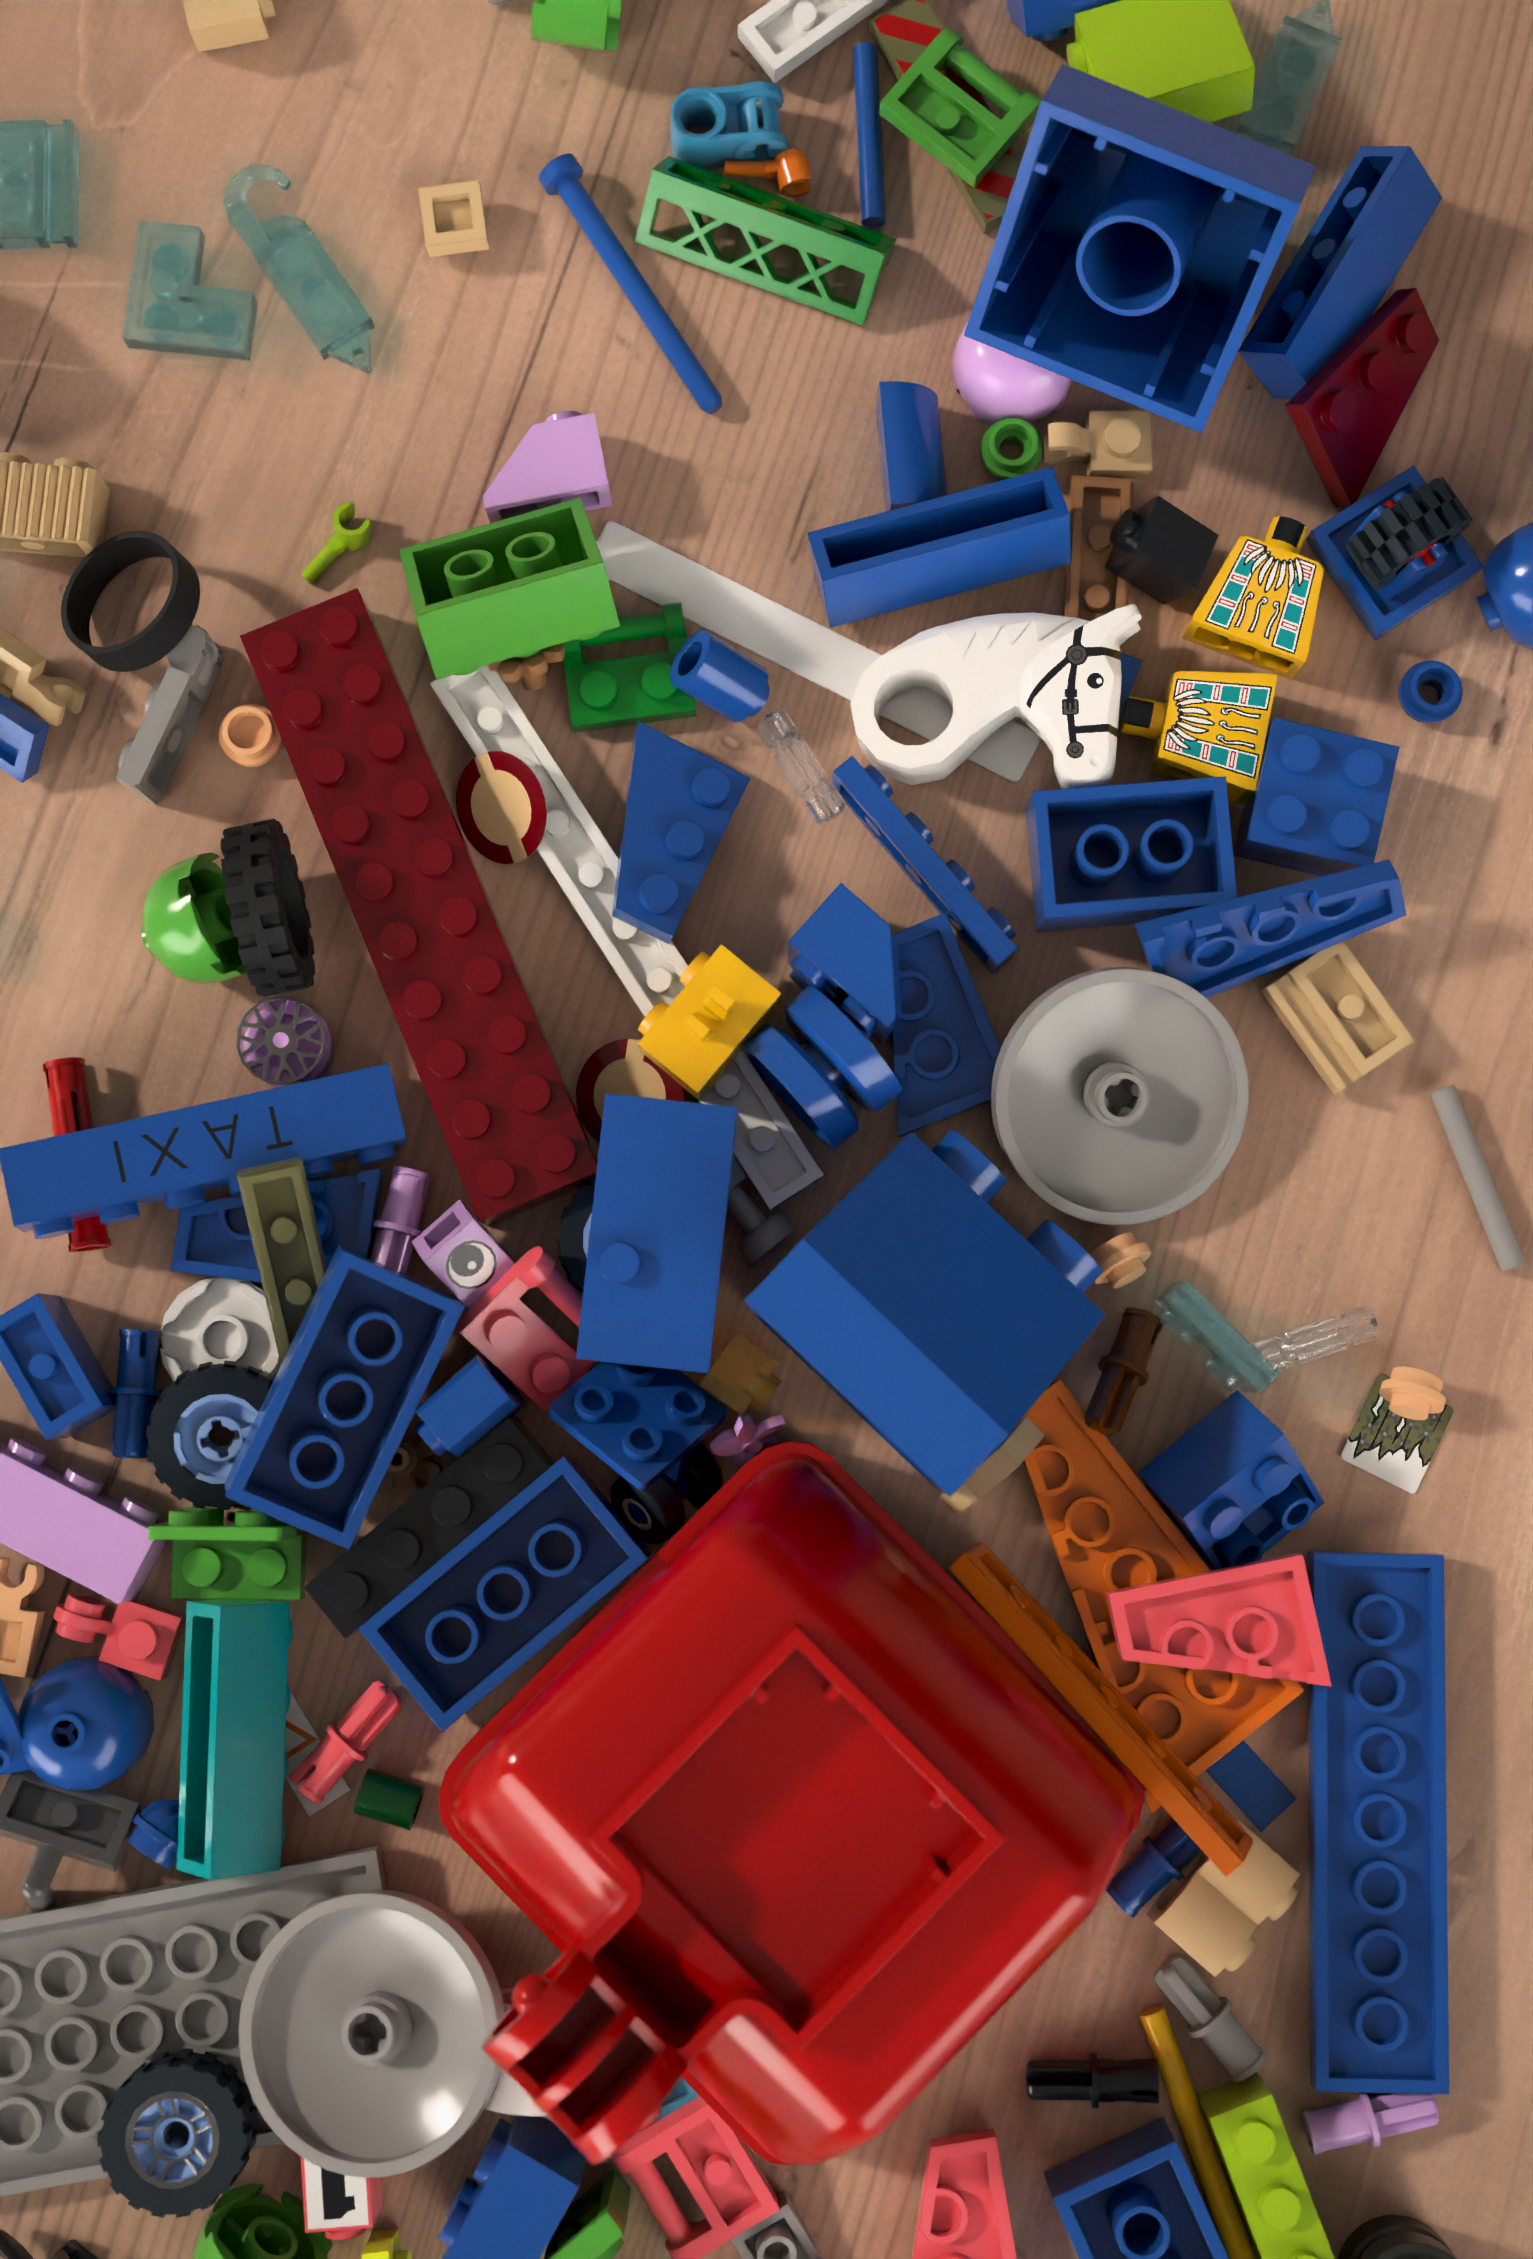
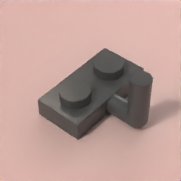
(62, 1822)

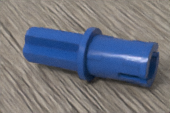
(134, 1392)
(1152, 1868)

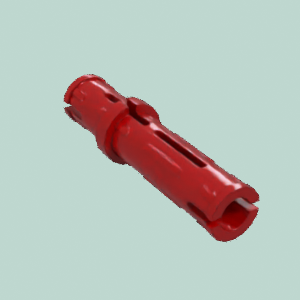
(71, 1114)

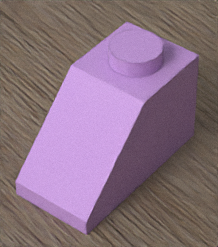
(552, 466)

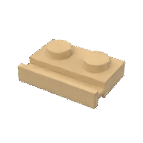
(1337, 1016)

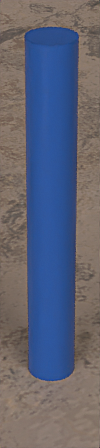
(869, 135)

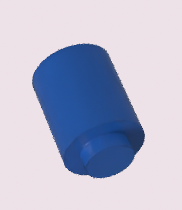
(720, 677)

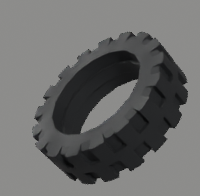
(267, 907)

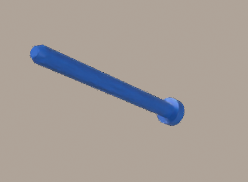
(562, 178)

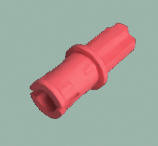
(346, 1741)

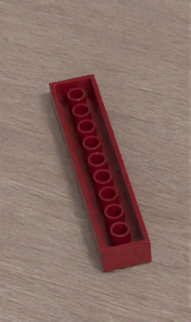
(421, 908)

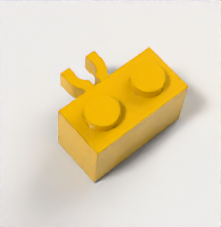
(707, 1020)

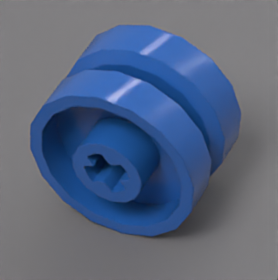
(831, 1060)

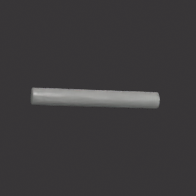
(1477, 1178)

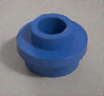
(1441, 678)

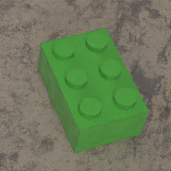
(509, 588)

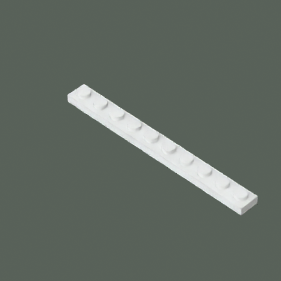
(645, 965)

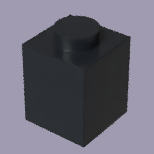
(1160, 550)

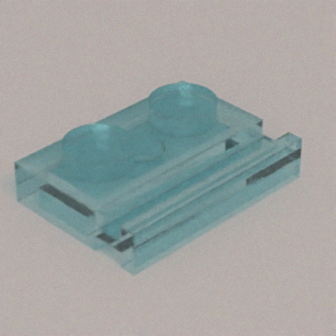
(38, 184)
(1232, 1357)

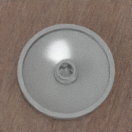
(1120, 1095)
(370, 2033)

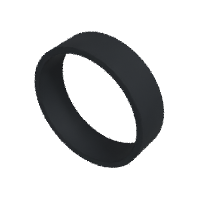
(99, 569)

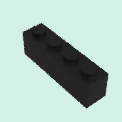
(429, 1525)

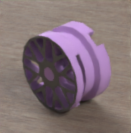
(285, 1042)

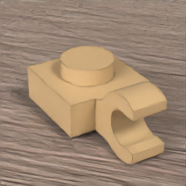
(1110, 444)
(28, 687)

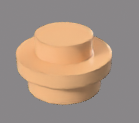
(250, 735)
(1121, 1260)
(1413, 1393)

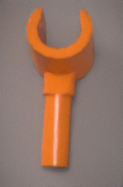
(788, 167)

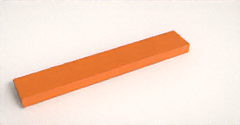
(1103, 1708)

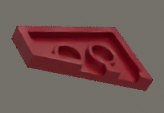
(1361, 393)

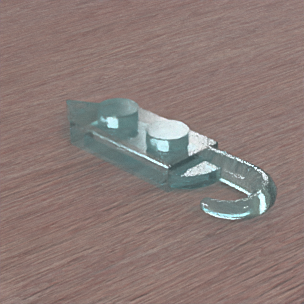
(1291, 79)
(301, 272)

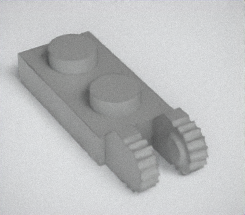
(171, 716)

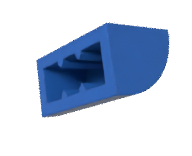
(910, 444)

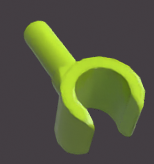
(340, 541)

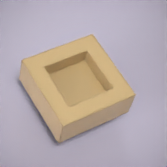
(453, 218)

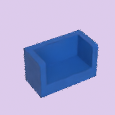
(53, 1367)

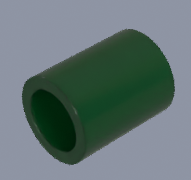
(389, 1799)

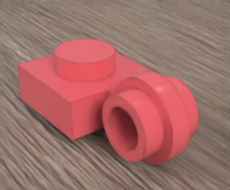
(138, 1636)

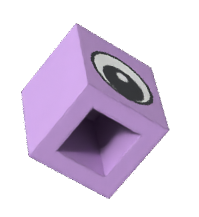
(463, 1254)

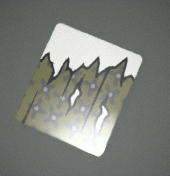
(1394, 1445)

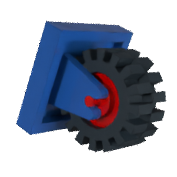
(1397, 550)

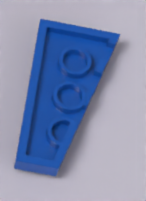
(1271, 928)

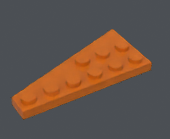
(1119, 1537)

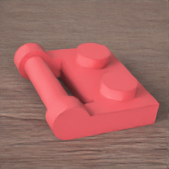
(518, 1338)
(715, 2170)

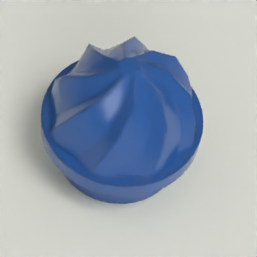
(157, 1832)

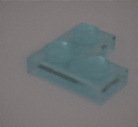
(170, 308)

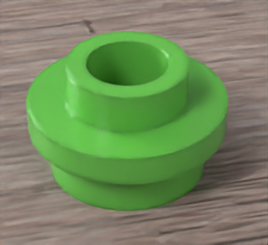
(1014, 432)

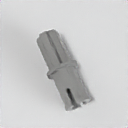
(1209, 2017)

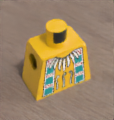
(1262, 601)
(1207, 727)

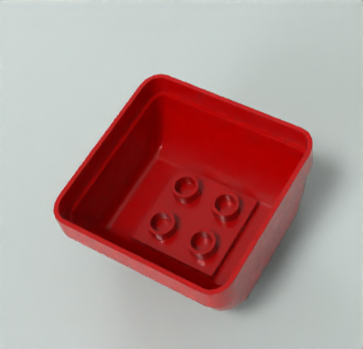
(781, 1825)

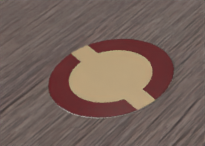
(501, 807)
(621, 1071)

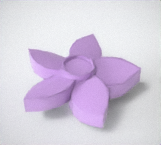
(746, 1438)

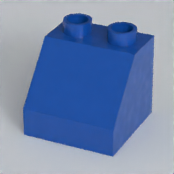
(1135, 247)
(932, 1306)

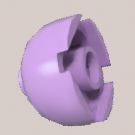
(1004, 385)

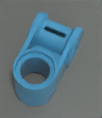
(732, 123)

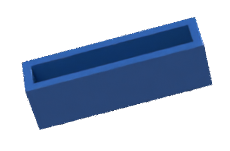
(941, 547)

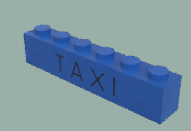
(200, 1149)

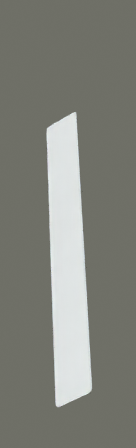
(790, 640)

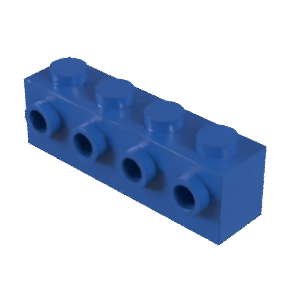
(1341, 267)

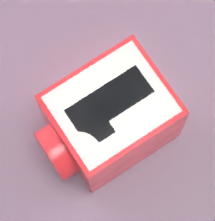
(339, 2202)

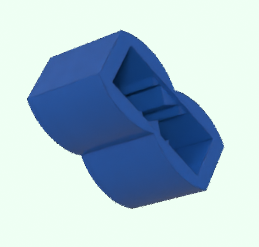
(467, 1407)

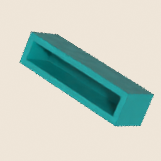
(233, 1737)

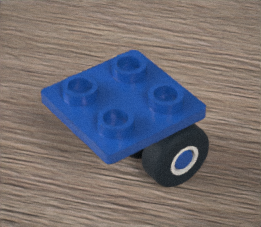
(650, 1433)

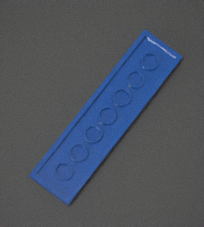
(1378, 1826)

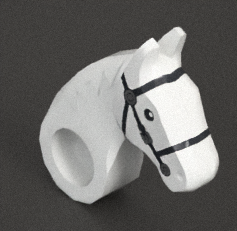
(997, 667)

